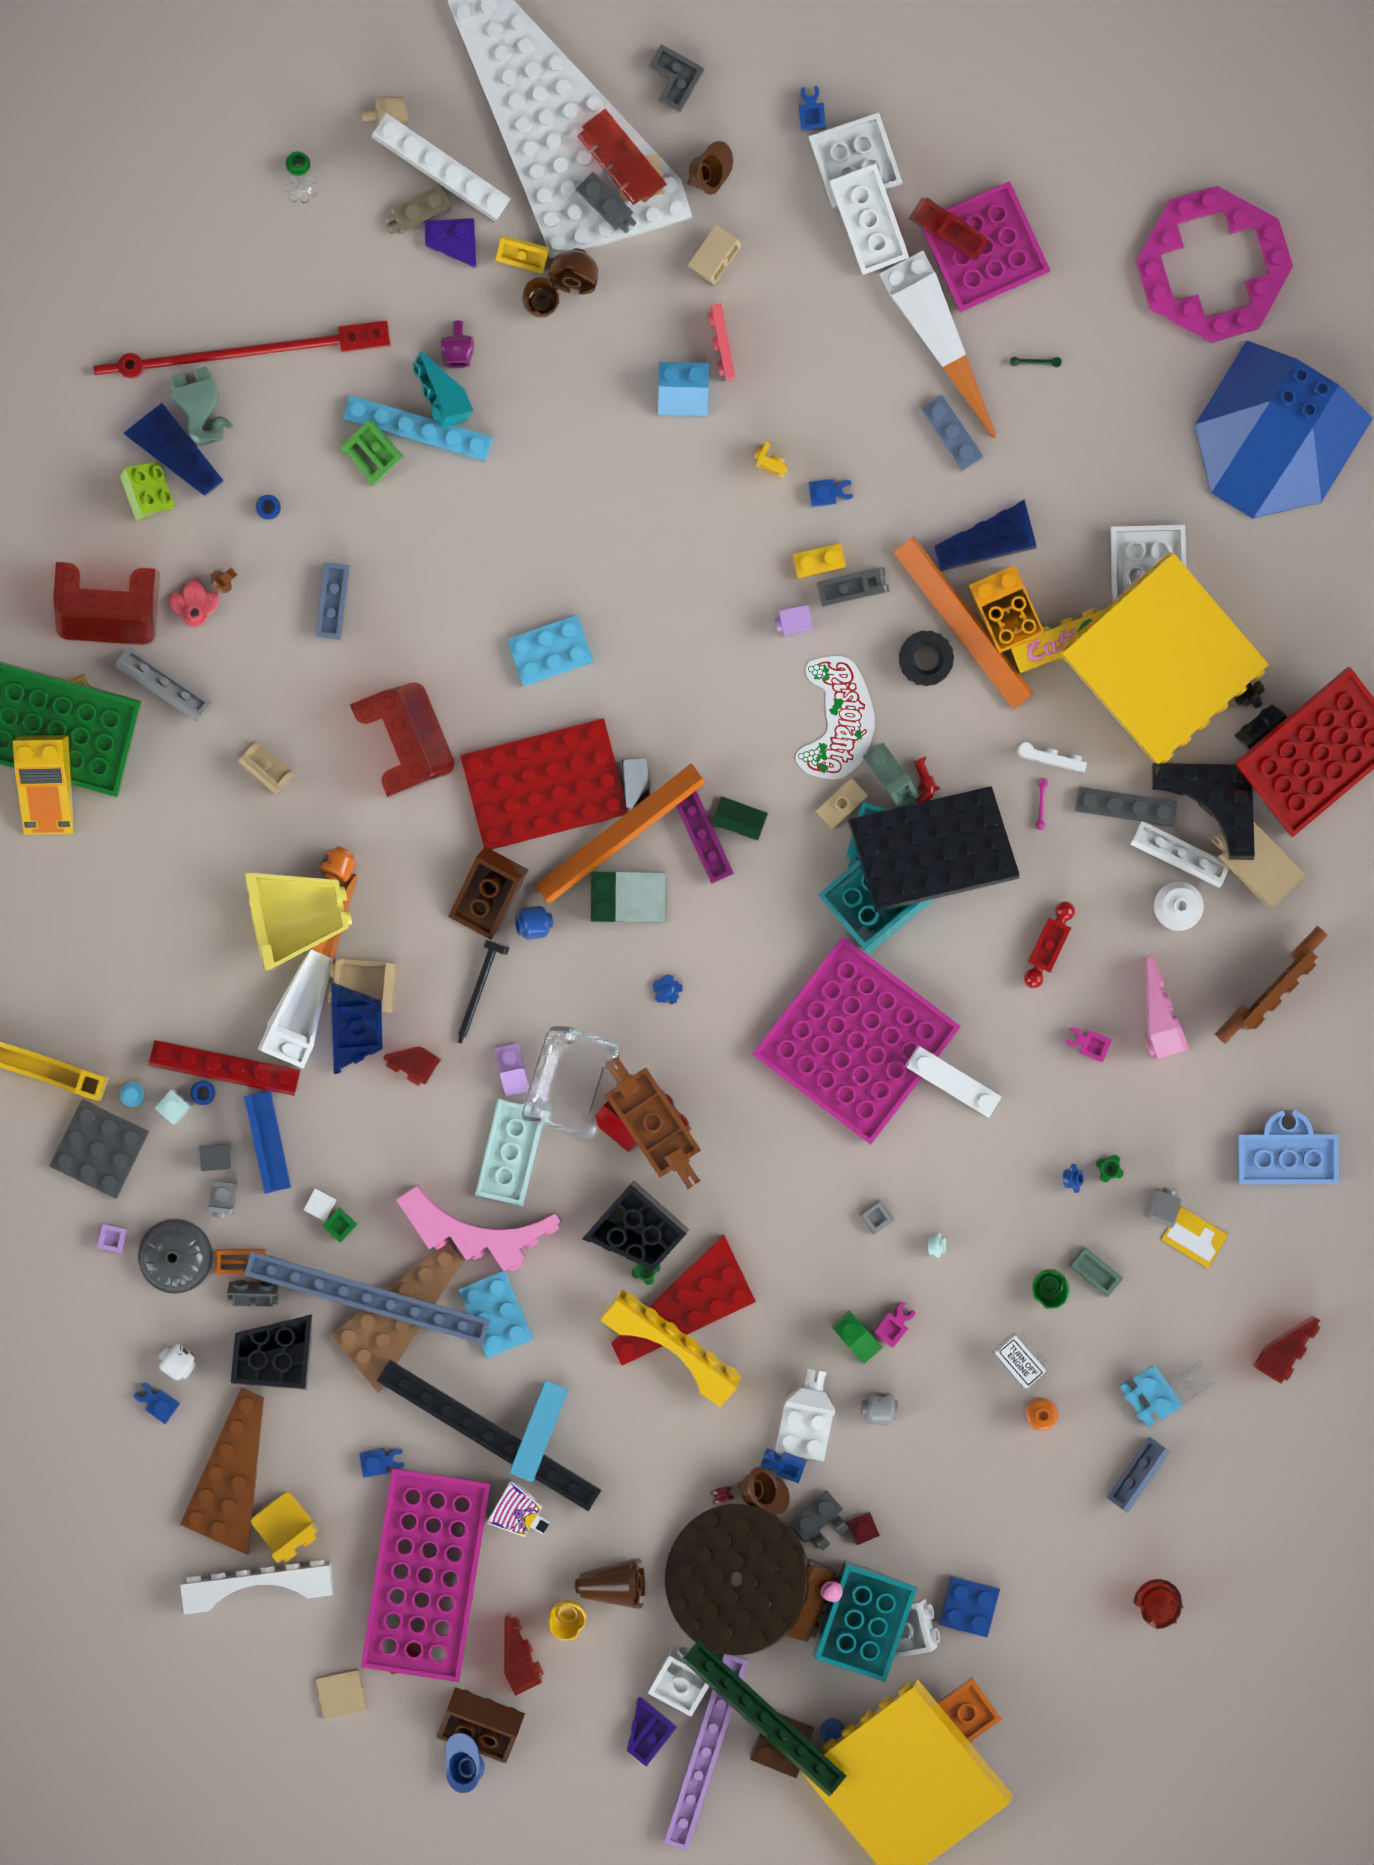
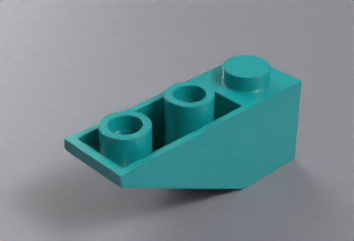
(446, 396)

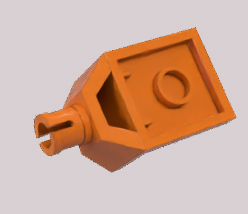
(970, 1709)

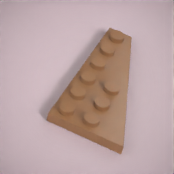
(374, 1338)

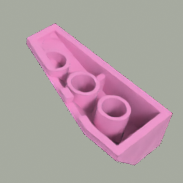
(1162, 1029)

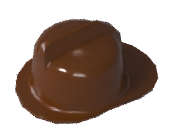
(711, 168)
(765, 1491)

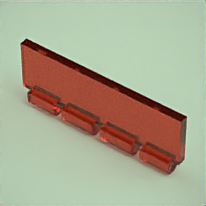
(627, 160)

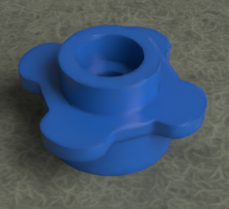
(1073, 1178)

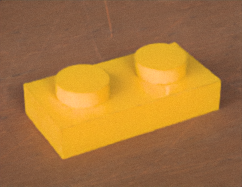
(522, 254)
(819, 561)

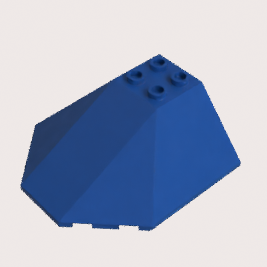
(1276, 433)

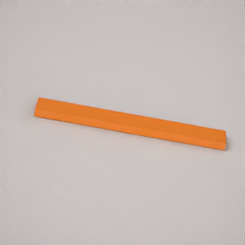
(963, 622)
(620, 833)

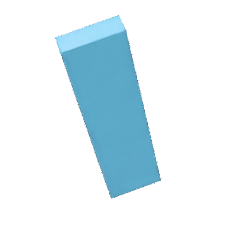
(538, 1431)

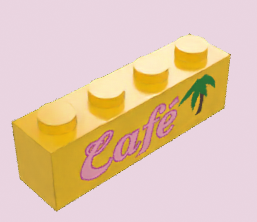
(1046, 646)

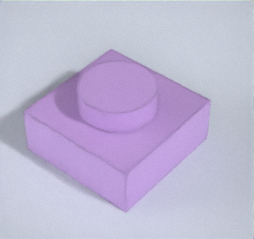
(112, 1238)

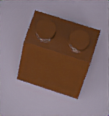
(768, 1755)

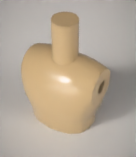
(391, 105)

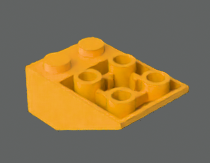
(1006, 609)

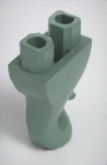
(199, 402)

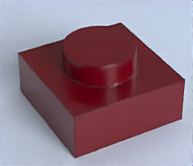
(863, 1528)

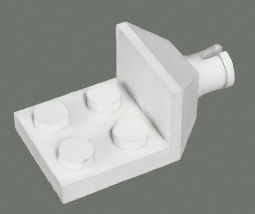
(806, 1419)

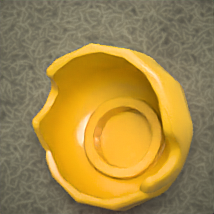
(567, 1619)

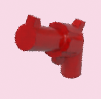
(927, 782)

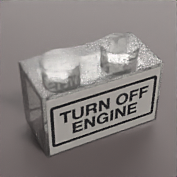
(1020, 1360)

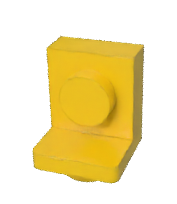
(773, 464)

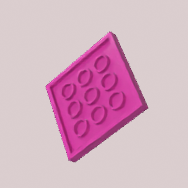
(1006, 261)

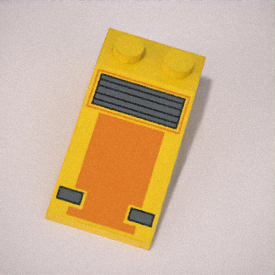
(44, 783)

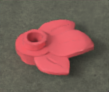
(194, 599)

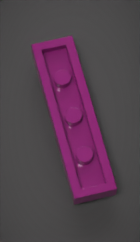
(704, 838)

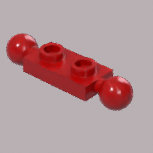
(1049, 944)

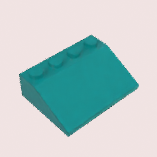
(852, 906)
(866, 1622)

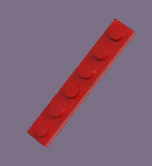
(224, 1067)

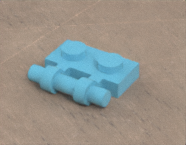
(1156, 1391)

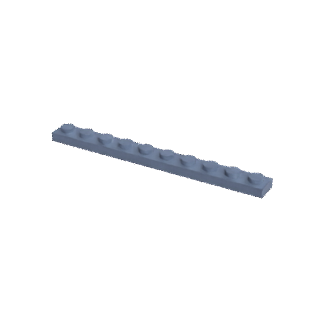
(367, 1297)

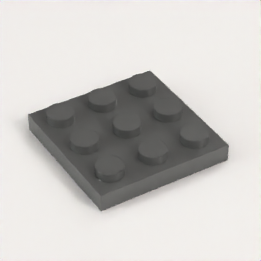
(99, 1148)

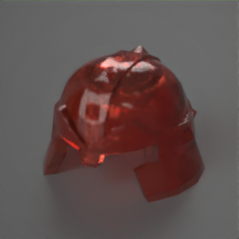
(1159, 1603)

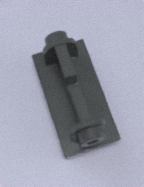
(241, 1292)

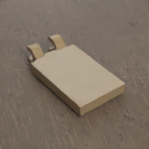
(1269, 874)

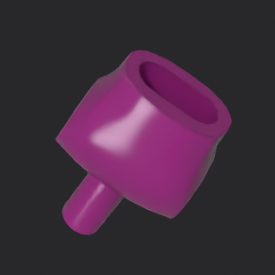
(457, 348)

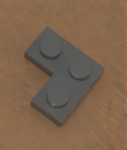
(682, 75)

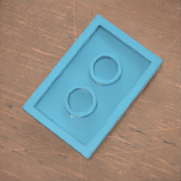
(550, 650)
(496, 1301)

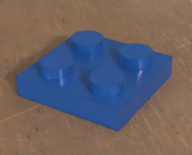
(969, 1606)

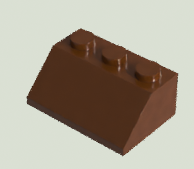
(815, 1603)
(485, 1721)

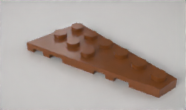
(226, 1489)

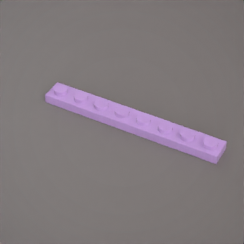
(702, 1763)

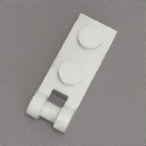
(1050, 757)

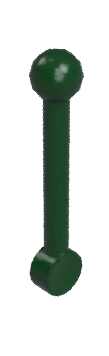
(1056, 362)

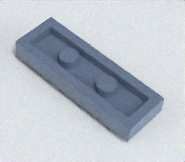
(952, 432)
(332, 601)
(1138, 1474)

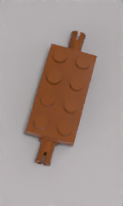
(1270, 999)
(652, 1122)

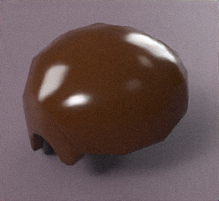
(540, 297)

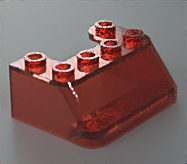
(106, 614)
(413, 733)

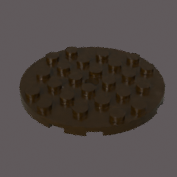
(772, 1573)

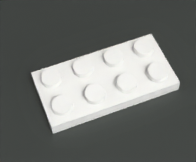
(869, 218)

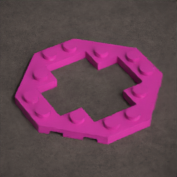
(1239, 217)

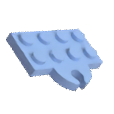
(1288, 1154)

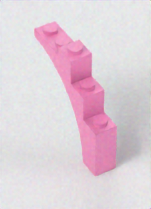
(504, 1244)

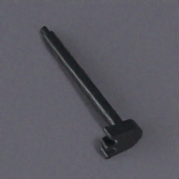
(492, 947)

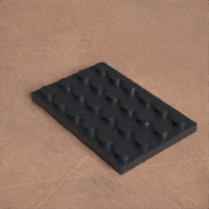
(933, 849)

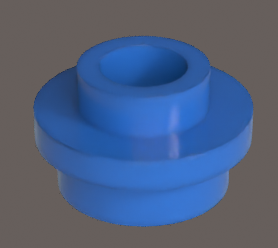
(268, 499)
(195, 1092)

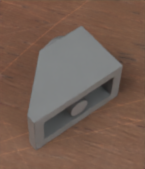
(1163, 1207)

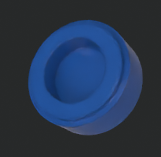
(831, 1729)

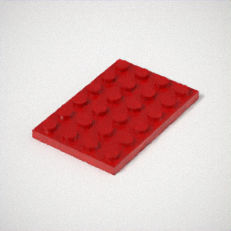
(1314, 753)
(544, 784)

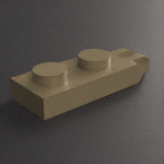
(418, 210)

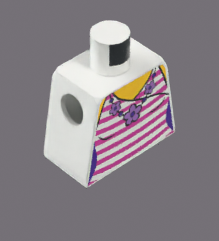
(518, 1511)

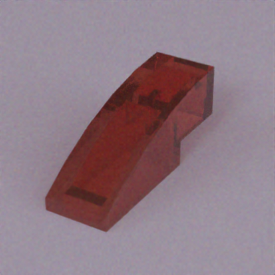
(948, 228)

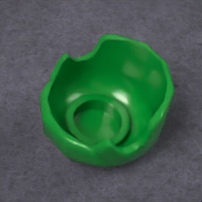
(1050, 1288)

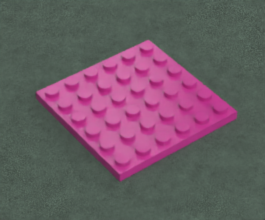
(852, 1037)

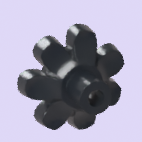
(1251, 695)

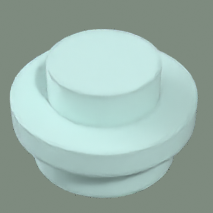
(936, 1245)

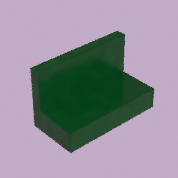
(739, 818)

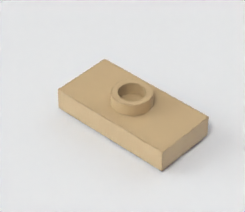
(841, 803)

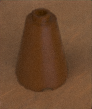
(614, 1584)

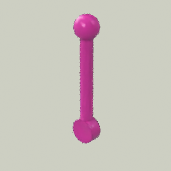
(1042, 783)

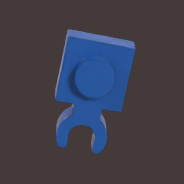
(811, 113)
(825, 493)
(160, 1404)
(376, 1462)
(787, 1465)

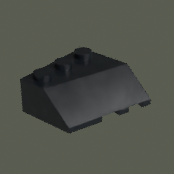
(638, 1228)
(274, 1355)

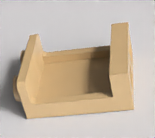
(367, 977)

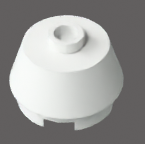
(1178, 906)

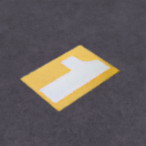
(1195, 1237)

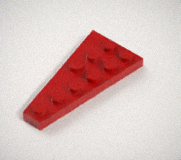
(696, 1299)

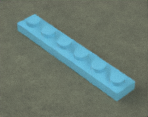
(418, 428)

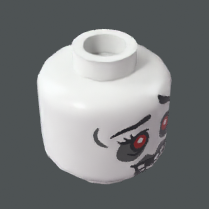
(176, 1361)

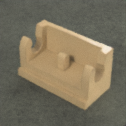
(715, 255)
(266, 767)

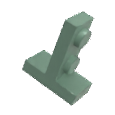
(891, 776)

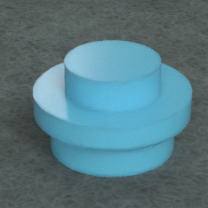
(132, 1094)

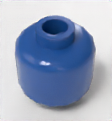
(533, 922)

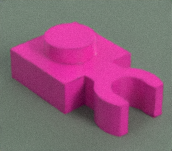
(1091, 1045)
(892, 1327)

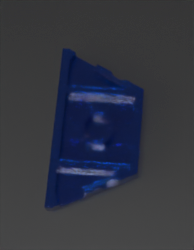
(354, 1026)

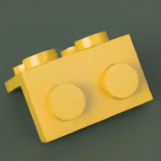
(285, 1527)

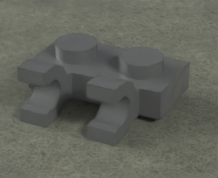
(816, 1516)

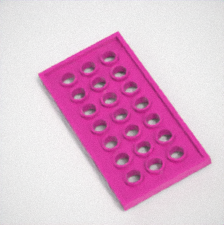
(386, 1580)

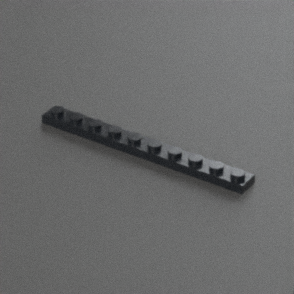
(484, 1432)

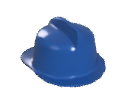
(463, 1763)

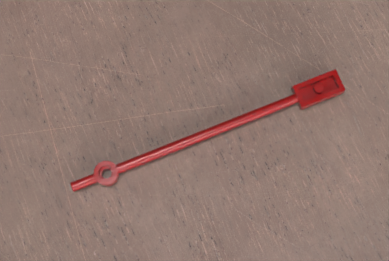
(350, 338)

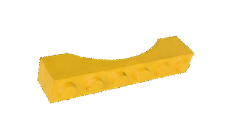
(53, 1071)
(633, 1318)

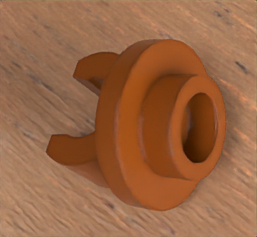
(221, 581)

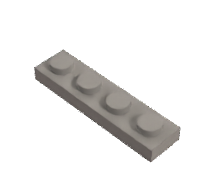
(163, 684)

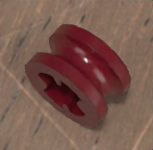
(722, 1494)

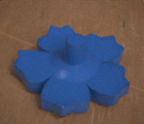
(667, 989)

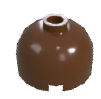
(574, 270)

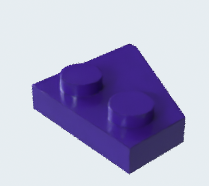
(452, 238)
(648, 1732)

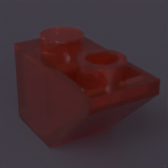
(416, 1062)

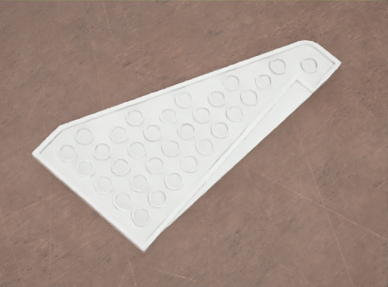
(540, 111)

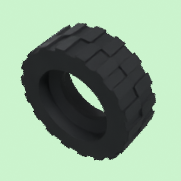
(933, 640)

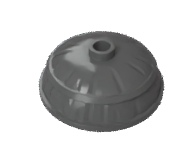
(192, 1252)

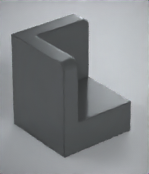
(215, 1157)

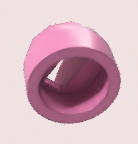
(831, 1591)

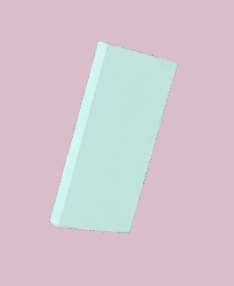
(508, 1155)

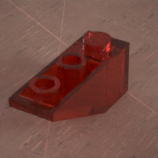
(1281, 1353)
(519, 1665)

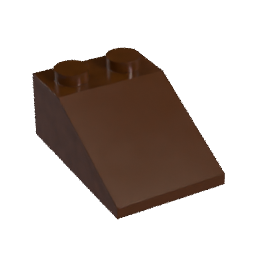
(488, 892)

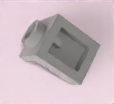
(222, 1198)

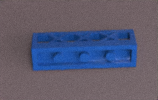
(267, 1142)

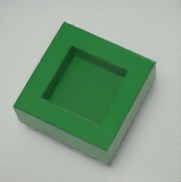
(340, 1225)

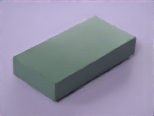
(1095, 1271)

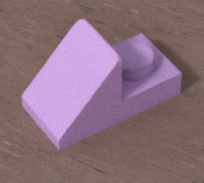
(512, 1069)

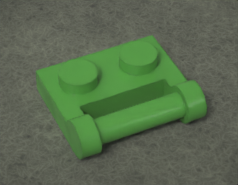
(377, 447)

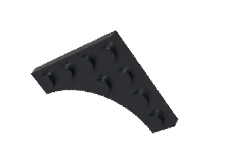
(1221, 793)

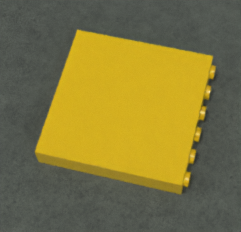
(1164, 658)
(910, 1780)

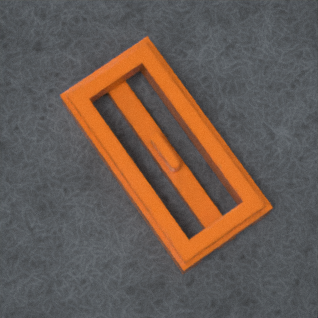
(219, 1261)

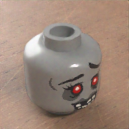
(879, 1408)

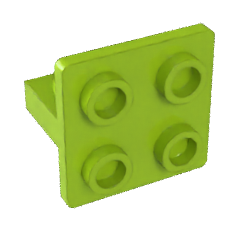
(146, 490)

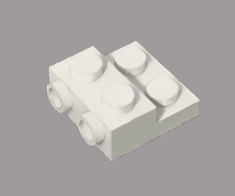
(918, 1631)
(678, 1683)

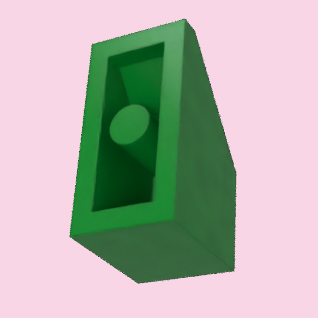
(856, 1337)

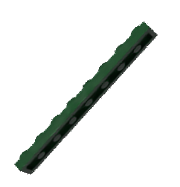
(764, 1718)

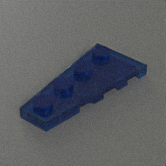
(169, 444)
(989, 539)

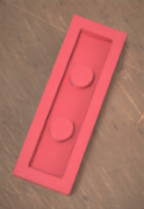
(721, 342)

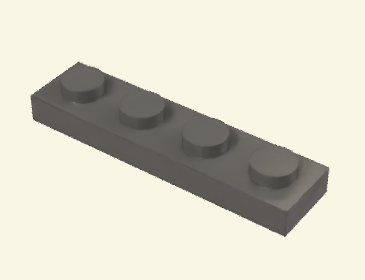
(1126, 806)

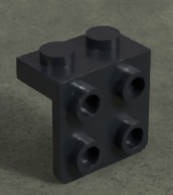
(1260, 726)

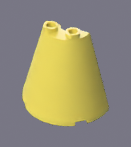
(294, 914)

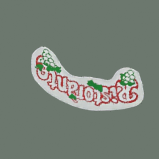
(848, 718)

